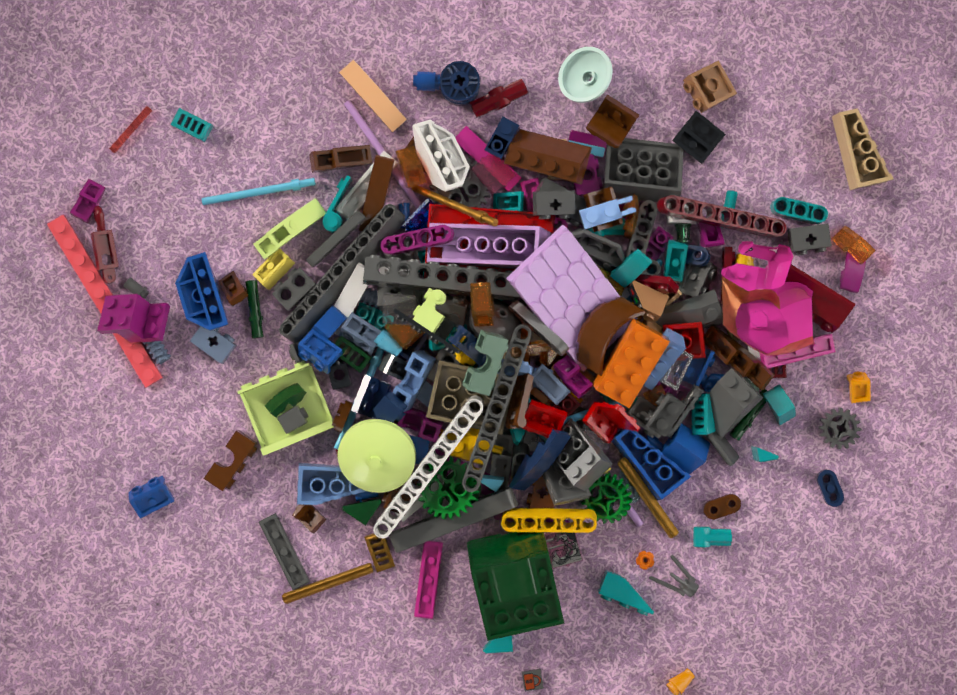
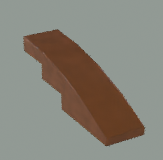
(377, 188)
(738, 357)

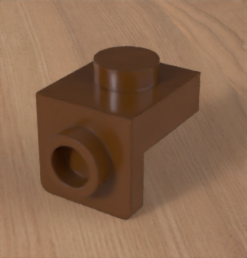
(309, 517)

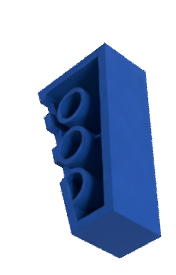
(652, 466)

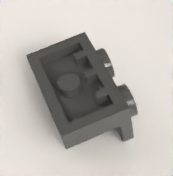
(697, 279)
(665, 413)

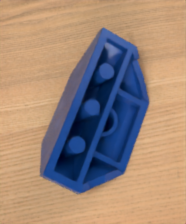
(200, 293)

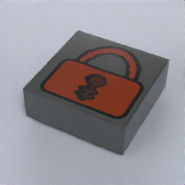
(532, 680)

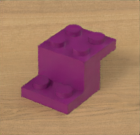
(133, 318)

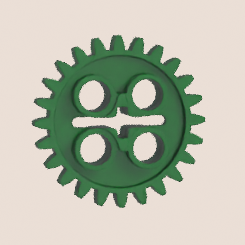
(434, 499)

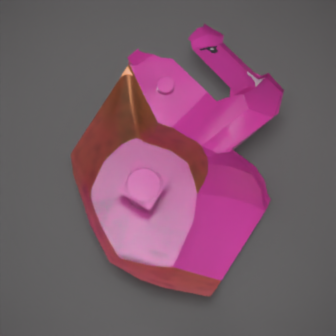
(774, 312)

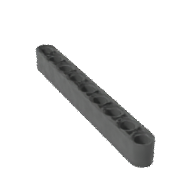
(333, 282)
(491, 416)

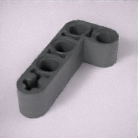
(643, 238)

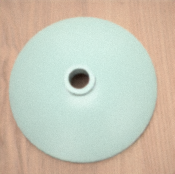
(577, 71)

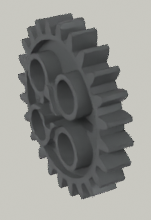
(470, 182)

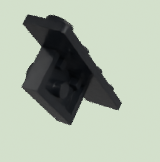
(439, 336)

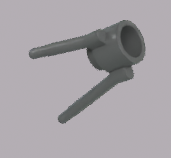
(687, 586)

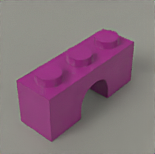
(425, 427)

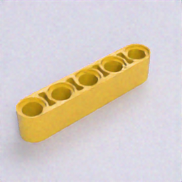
(558, 515)

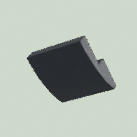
(698, 137)

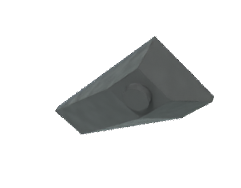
(701, 308)

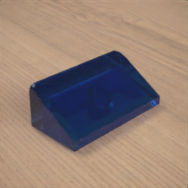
(419, 217)

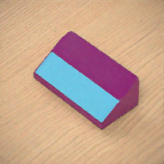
(598, 145)

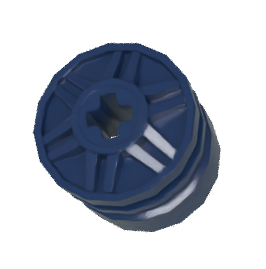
(457, 94)

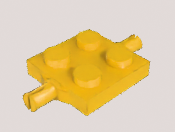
(466, 445)

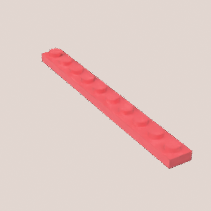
(98, 290)

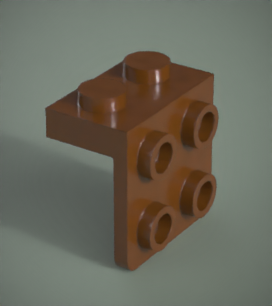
(612, 122)

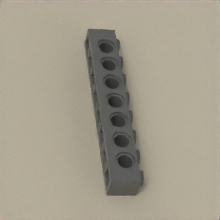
(450, 286)

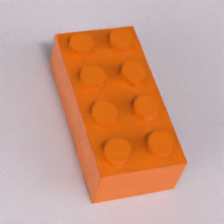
(631, 363)

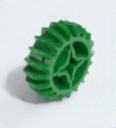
(621, 493)

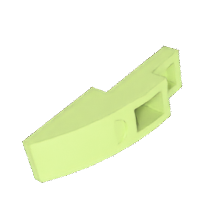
(289, 228)

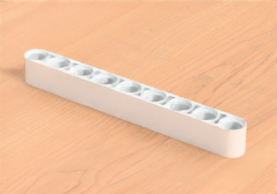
(424, 475)

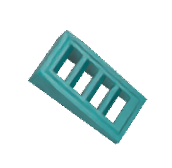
(205, 131)
(708, 422)

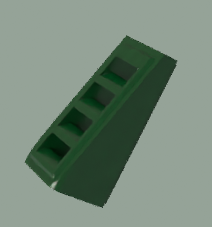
(354, 348)

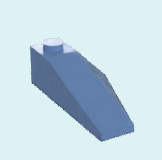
(322, 483)

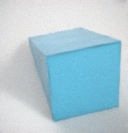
(492, 482)

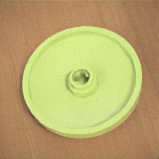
(376, 455)

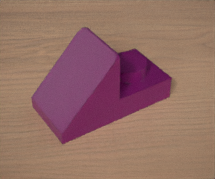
(710, 235)

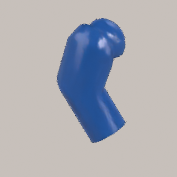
(711, 381)

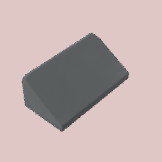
(723, 448)

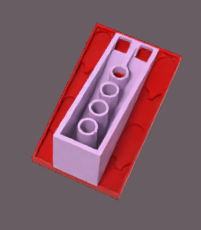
(484, 245)

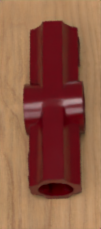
(499, 98)

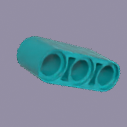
(808, 210)

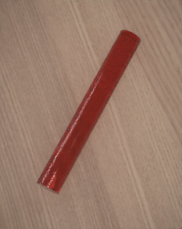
(130, 129)

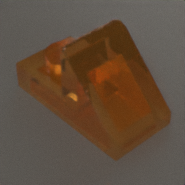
(540, 348)

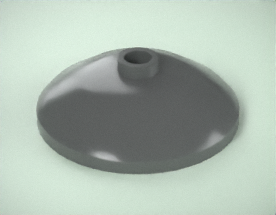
(504, 321)

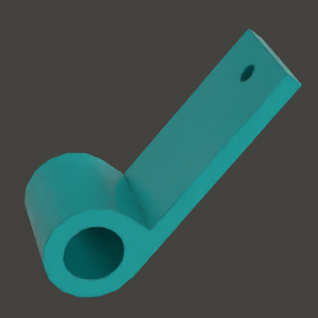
(332, 220)

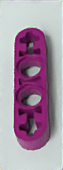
(417, 239)

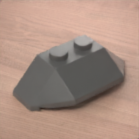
(600, 249)

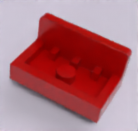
(543, 418)

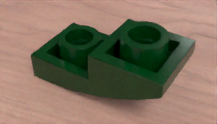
(290, 395)

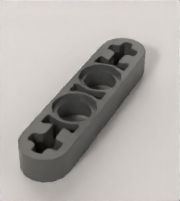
(335, 239)
(538, 328)

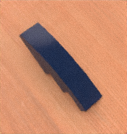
(537, 464)

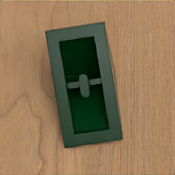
(362, 510)

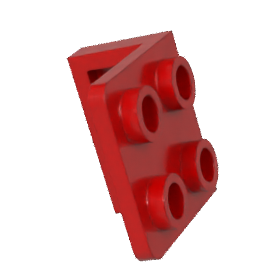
(607, 419)

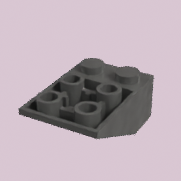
(581, 457)

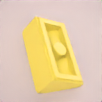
(273, 269)

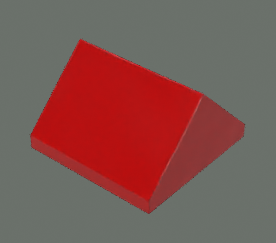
(693, 337)

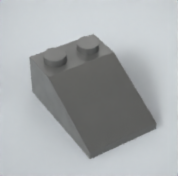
(731, 401)

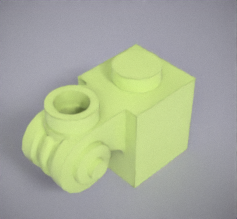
(427, 314)

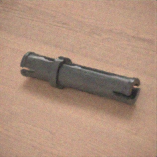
(695, 392)

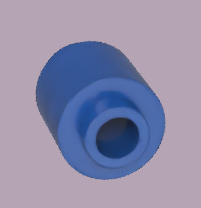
(426, 81)

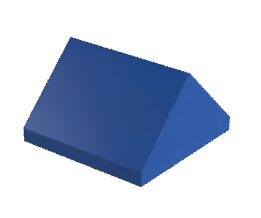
(686, 449)

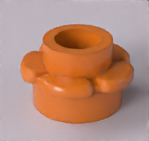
(640, 560)

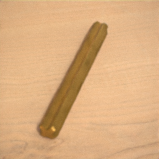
(647, 497)
(327, 583)

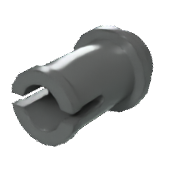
(136, 288)

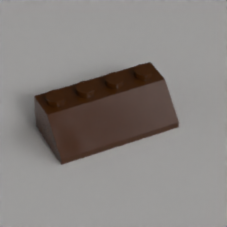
(548, 156)

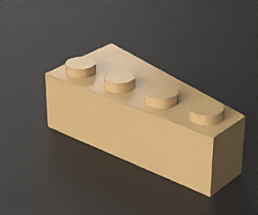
(858, 151)

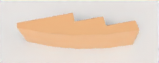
(372, 95)

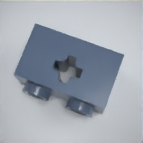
(219, 352)

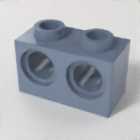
(360, 333)

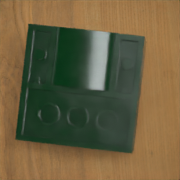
(514, 583)

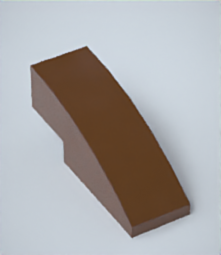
(340, 158)

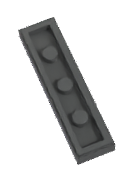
(284, 551)

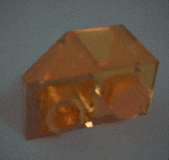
(410, 167)
(482, 304)

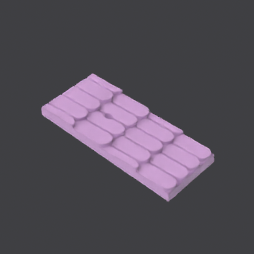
(563, 287)

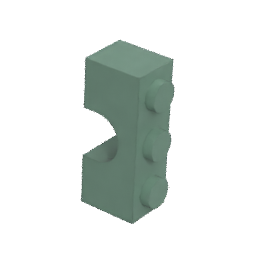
(483, 379)

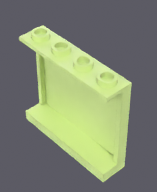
(266, 426)

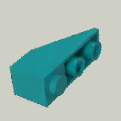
(618, 588)

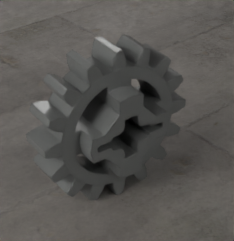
(843, 421)

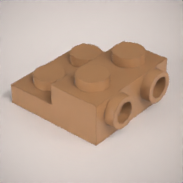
(709, 86)

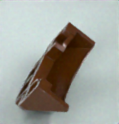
(599, 330)

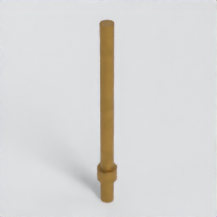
(479, 216)

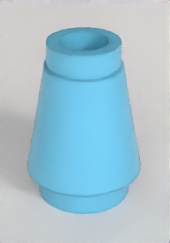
(388, 343)

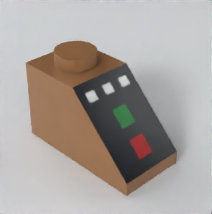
(648, 299)

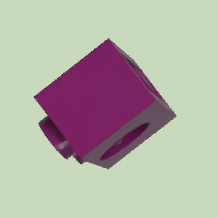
(594, 183)

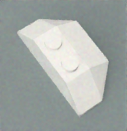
(440, 155)

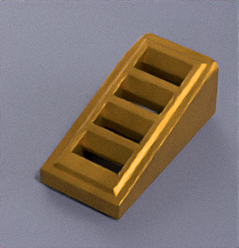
(368, 538)

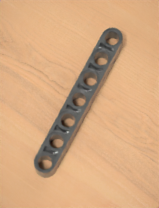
(435, 527)

